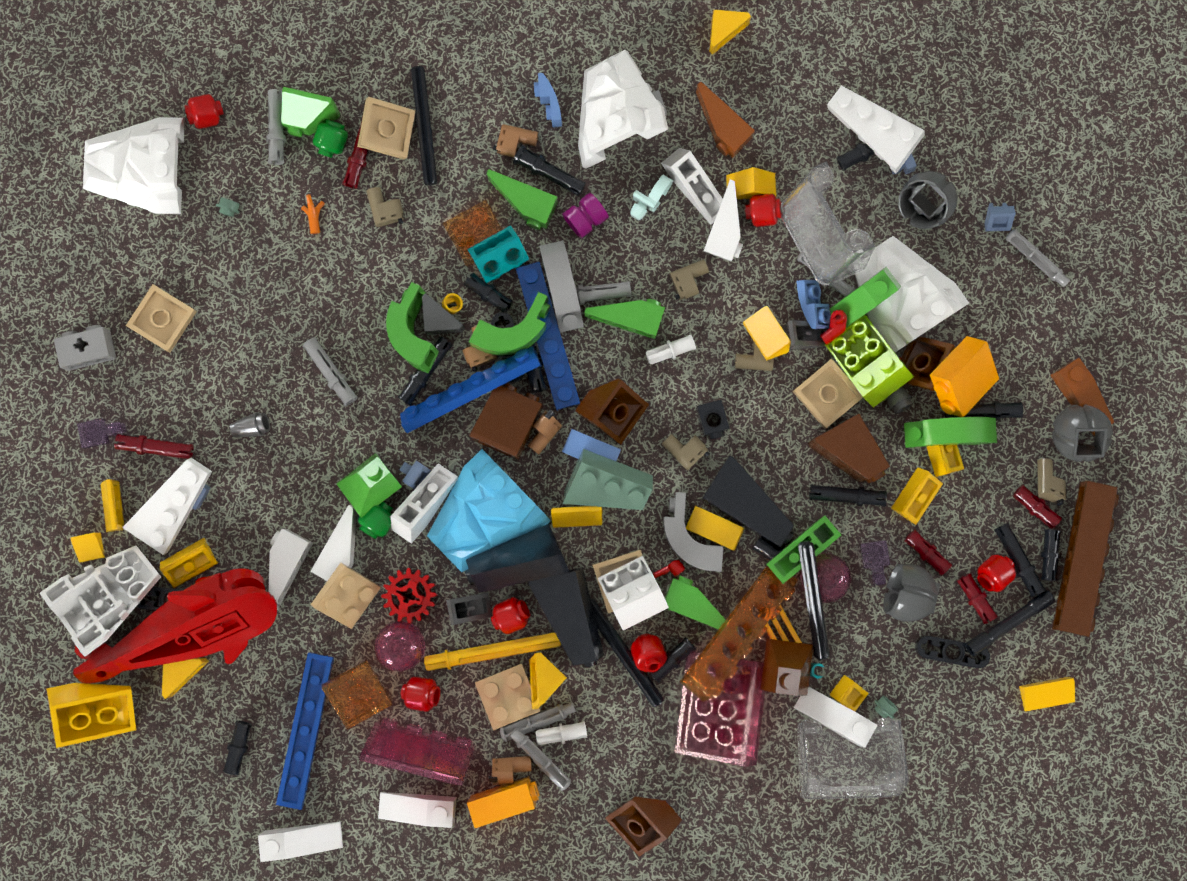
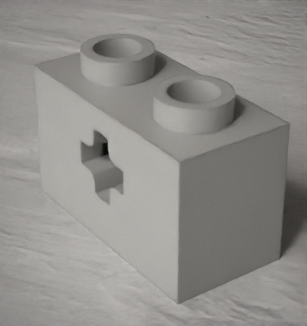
(99, 347)

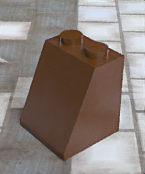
(507, 421)
(852, 450)

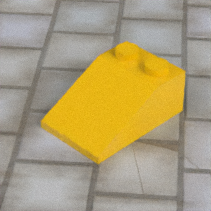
(89, 712)

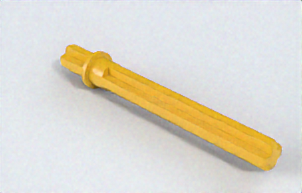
(491, 651)

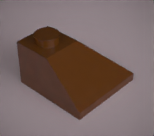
(923, 357)
(612, 409)
(786, 667)
(644, 822)

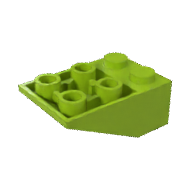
(869, 361)

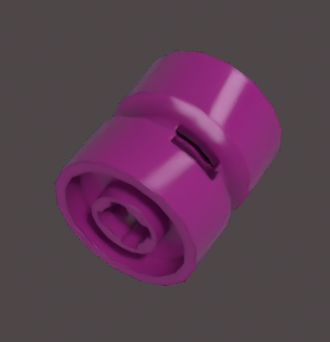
(588, 213)

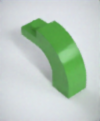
(401, 330)
(511, 340)
(950, 432)

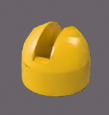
(451, 298)

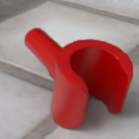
(675, 567)

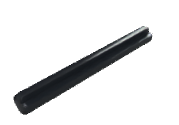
(424, 125)
(813, 599)
(625, 656)

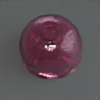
(833, 577)
(399, 646)

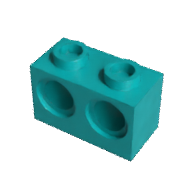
(496, 249)

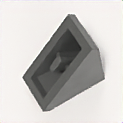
(437, 319)
(802, 335)
(469, 608)

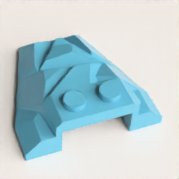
(483, 512)

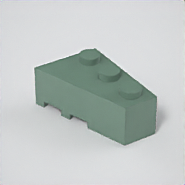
(607, 484)

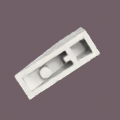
(693, 182)
(726, 231)
(422, 503)
(339, 546)
(285, 561)
(836, 717)
(418, 809)
(299, 841)

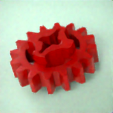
(405, 606)

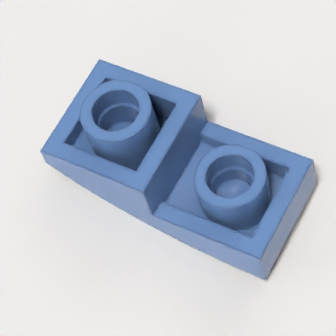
(547, 96)
(809, 295)
(578, 441)

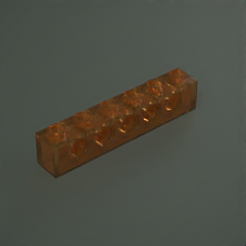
(697, 677)

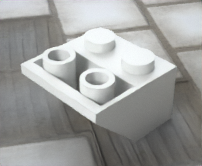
(633, 593)

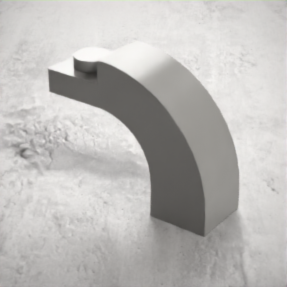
(561, 286)
(684, 546)

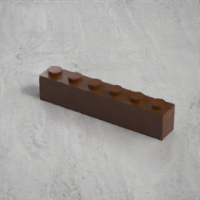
(1085, 558)

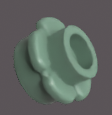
(228, 207)
(885, 707)

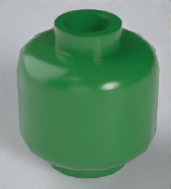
(330, 138)
(376, 521)

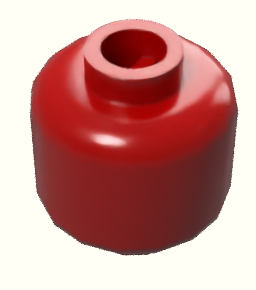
(203, 111)
(763, 210)
(996, 573)
(510, 615)
(648, 653)
(420, 694)

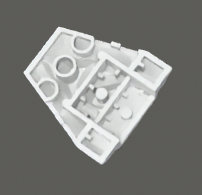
(616, 107)
(137, 165)
(921, 301)
(101, 597)

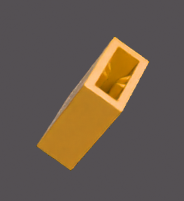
(964, 376)
(503, 802)

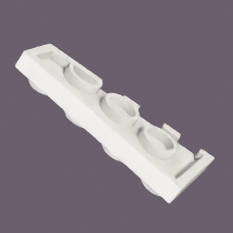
(881, 130)
(167, 510)

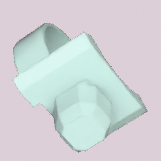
(652, 201)

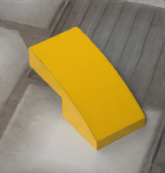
(714, 528)

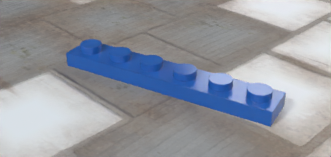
(550, 343)
(470, 389)
(304, 731)

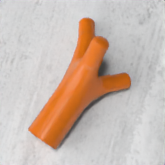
(313, 214)

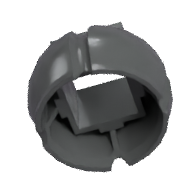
(919, 208)
(1076, 420)
(911, 593)

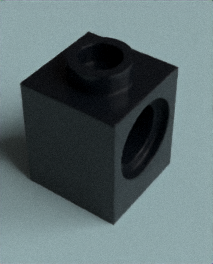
(715, 408)

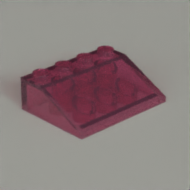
(730, 724)
(419, 751)

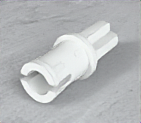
(670, 349)
(561, 733)

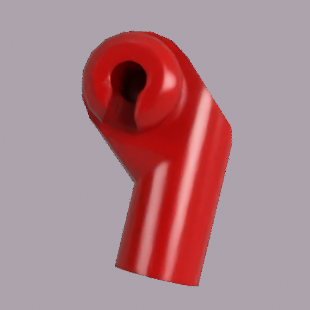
(837, 326)

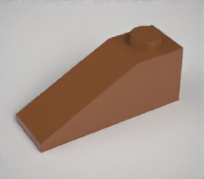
(726, 126)
(1080, 387)

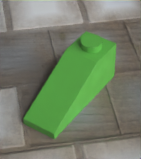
(529, 202)
(867, 295)
(634, 316)
(788, 562)
(690, 602)

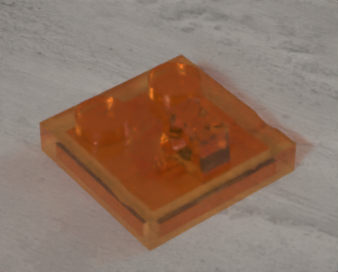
(471, 228)
(357, 694)

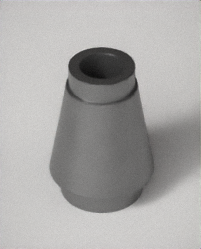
(252, 425)

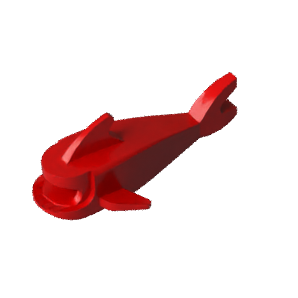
(193, 623)

